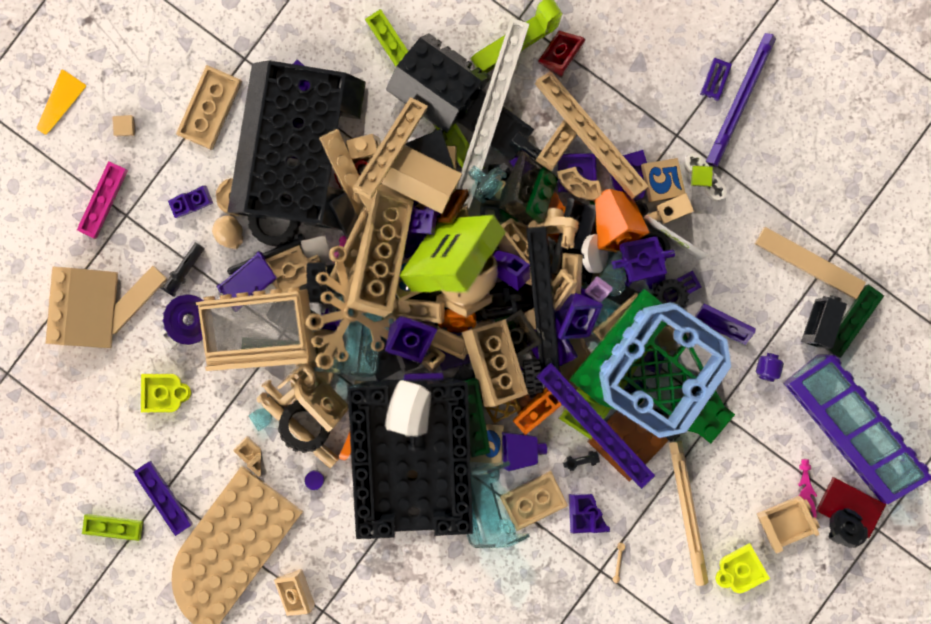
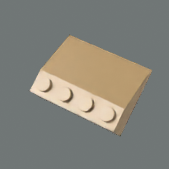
(81, 307)

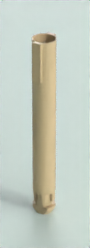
(297, 429)

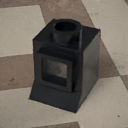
(490, 207)

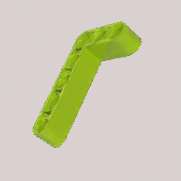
(543, 23)

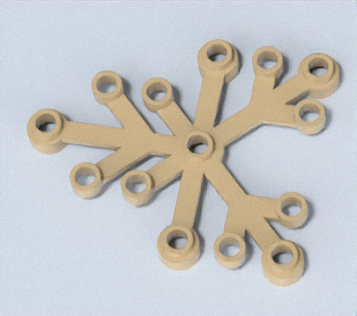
(335, 340)

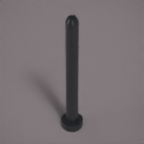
(273, 252)

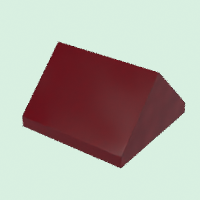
(561, 52)

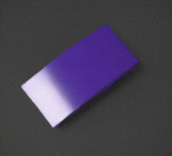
(190, 202)

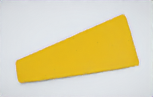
(62, 97)

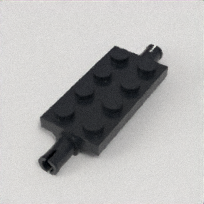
(510, 133)

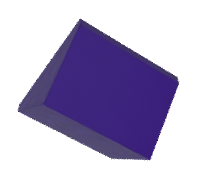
(580, 317)
(409, 338)

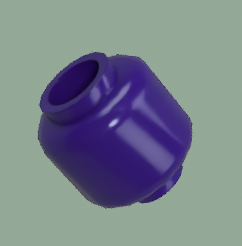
(769, 367)

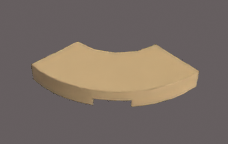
(579, 186)

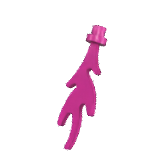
(807, 490)

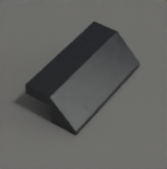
(586, 218)

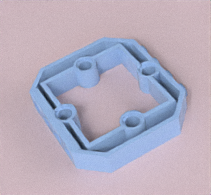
(707, 380)

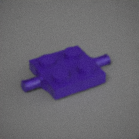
(643, 259)

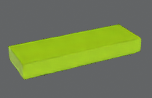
(112, 527)

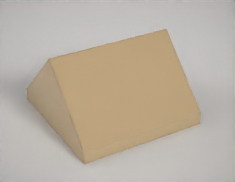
(295, 593)

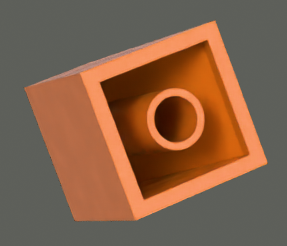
(617, 220)

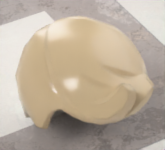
(228, 232)

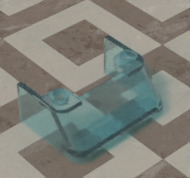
(361, 359)
(488, 525)

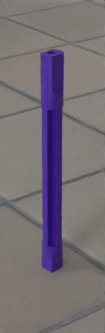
(741, 100)

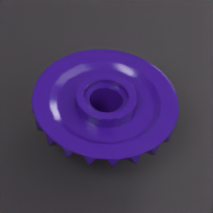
(173, 320)

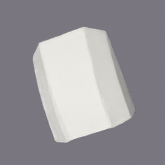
(408, 409)

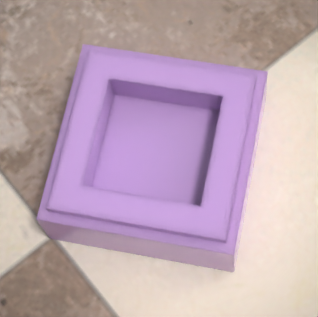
(598, 289)

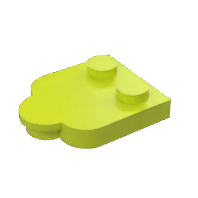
(162, 392)
(741, 570)

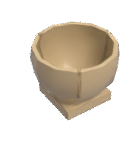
(476, 297)

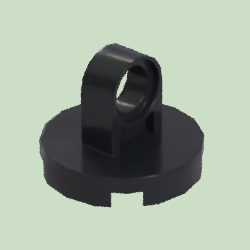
(847, 528)

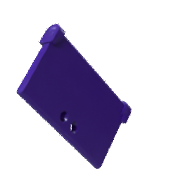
(248, 277)

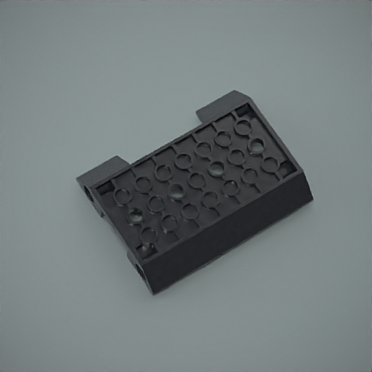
(271, 139)

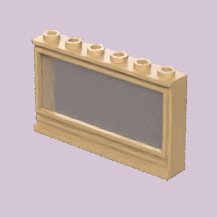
(256, 329)

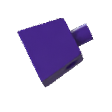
(521, 450)

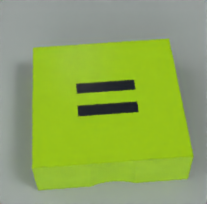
(453, 255)

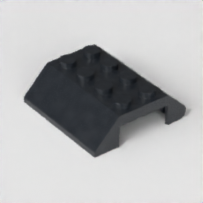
(436, 79)

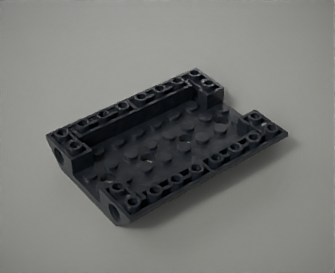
(382, 461)

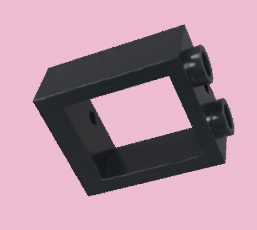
(824, 322)

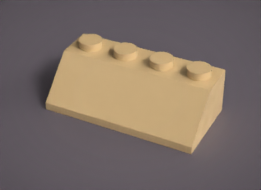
(495, 363)

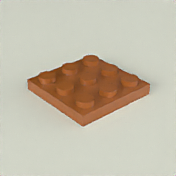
(636, 437)

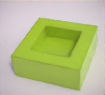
(701, 176)

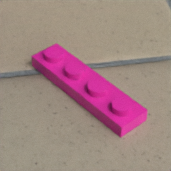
(102, 200)

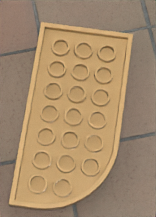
(229, 547)

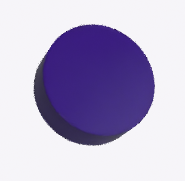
(314, 480)

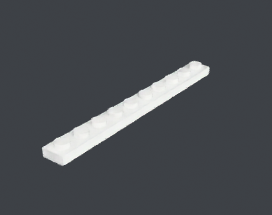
(493, 104)

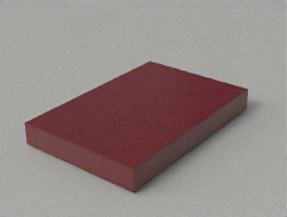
(842, 496)

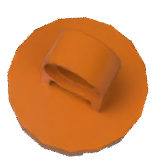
(456, 322)

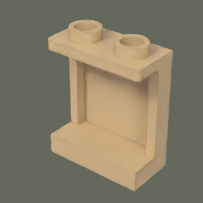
(788, 522)

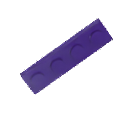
(162, 498)

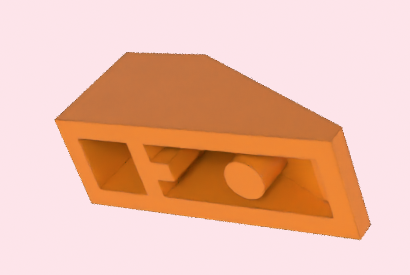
(536, 411)

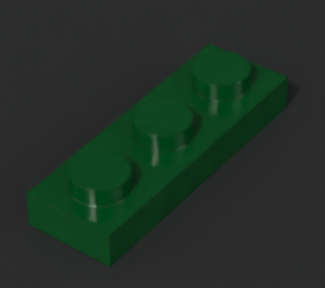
(541, 195)

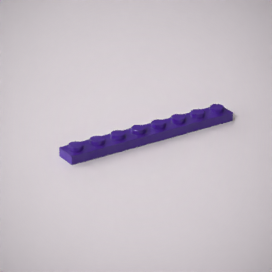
(595, 426)

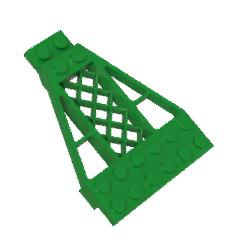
(713, 415)

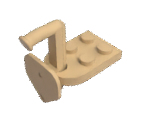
(312, 394)

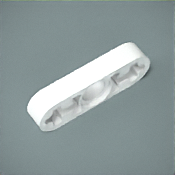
(718, 184)

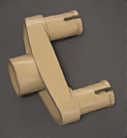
(558, 224)

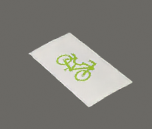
(674, 238)

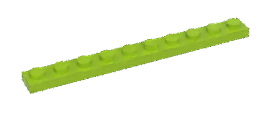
(396, 51)

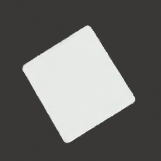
(316, 246)

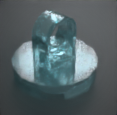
(488, 184)

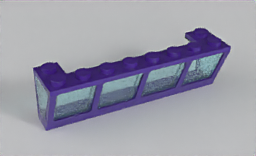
(857, 428)

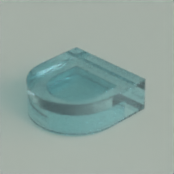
(261, 418)

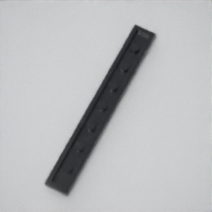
(543, 296)

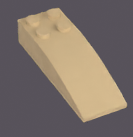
(380, 255)

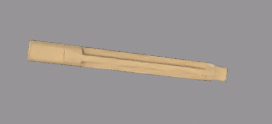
(688, 513)

